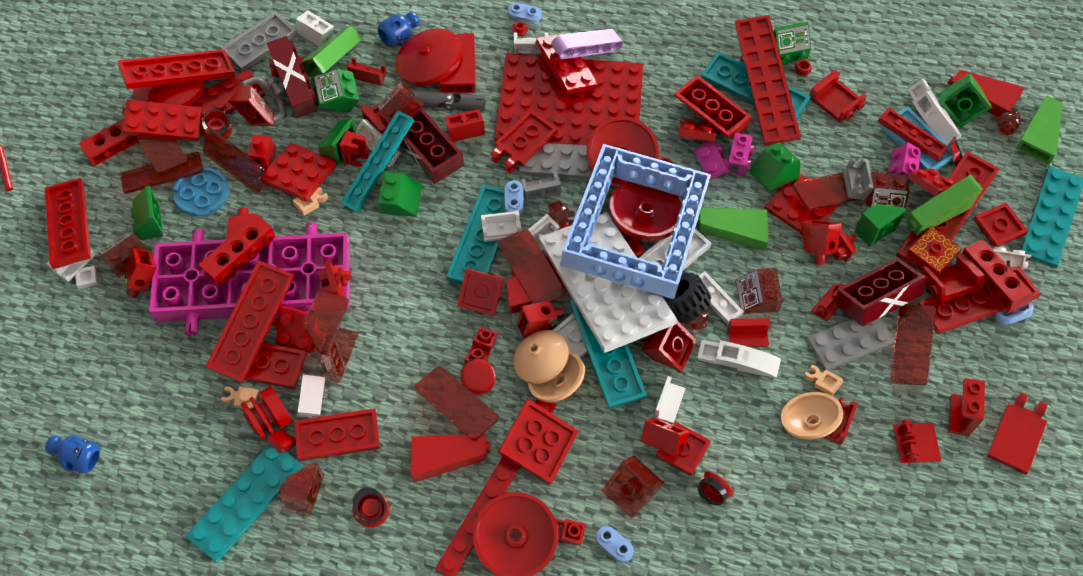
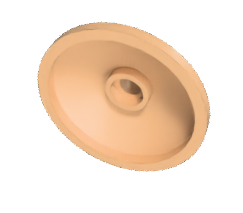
(546, 361)
(563, 384)
(812, 415)

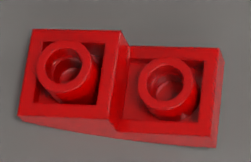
(481, 344)
(570, 531)

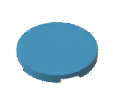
(201, 193)

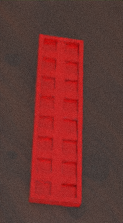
(767, 80)

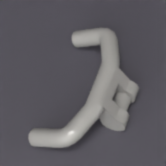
(275, 91)

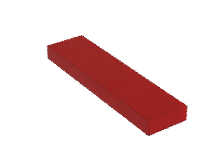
(913, 134)

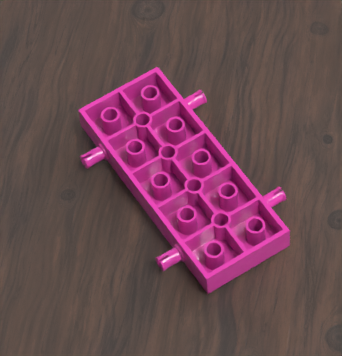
(187, 295)

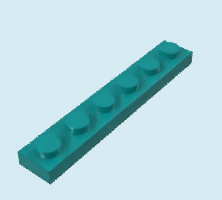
(377, 161)

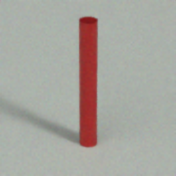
(5, 171)

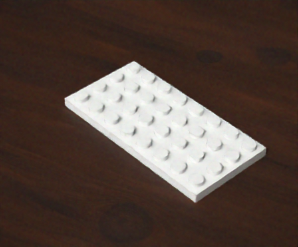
(611, 309)

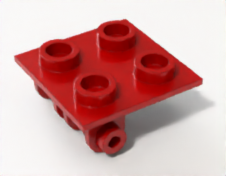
(916, 442)

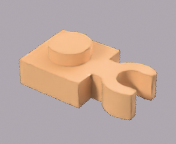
(312, 203)
(825, 382)
(242, 395)

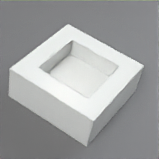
(86, 277)

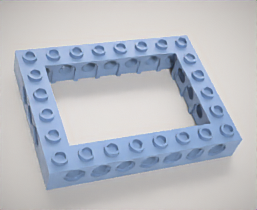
(620, 267)

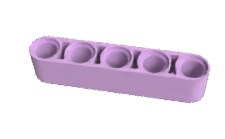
(586, 43)

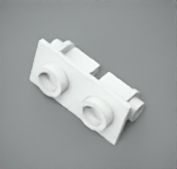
(1015, 258)

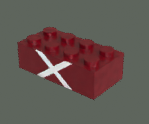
(293, 76)
(431, 147)
(880, 291)

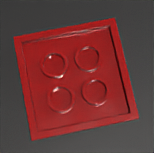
(298, 171)
(790, 209)
(538, 441)

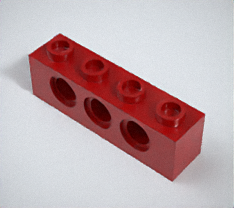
(107, 143)
(240, 240)
(998, 277)

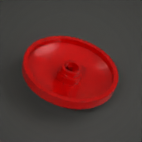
(428, 57)
(177, 94)
(623, 134)
(644, 211)
(515, 535)

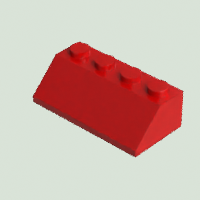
(713, 107)

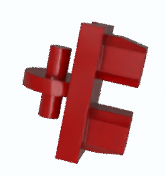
(845, 248)
(337, 279)

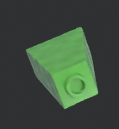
(330, 52)
(1043, 131)
(945, 205)
(736, 225)

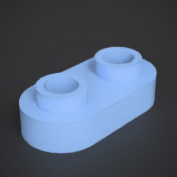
(524, 13)
(514, 196)
(1017, 315)
(613, 544)

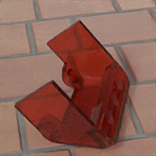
(328, 341)

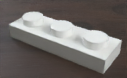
(372, 137)
(720, 301)

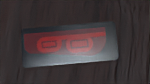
(955, 151)

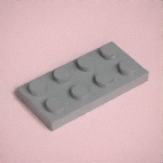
(252, 44)
(565, 159)
(849, 342)

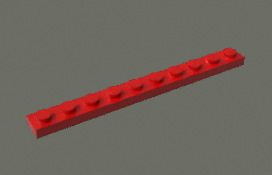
(496, 485)

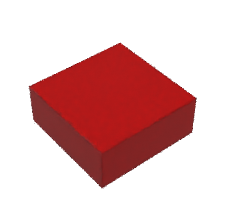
(281, 441)

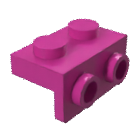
(740, 152)
(712, 159)
(905, 159)

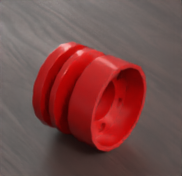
(266, 412)

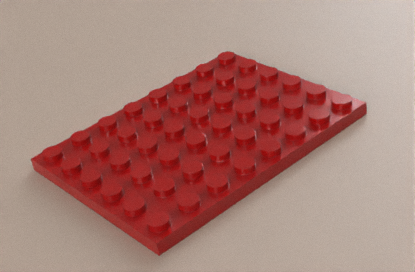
(532, 85)

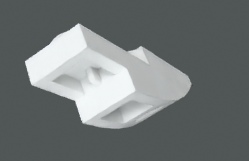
(932, 112)
(739, 357)

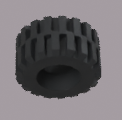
(690, 298)

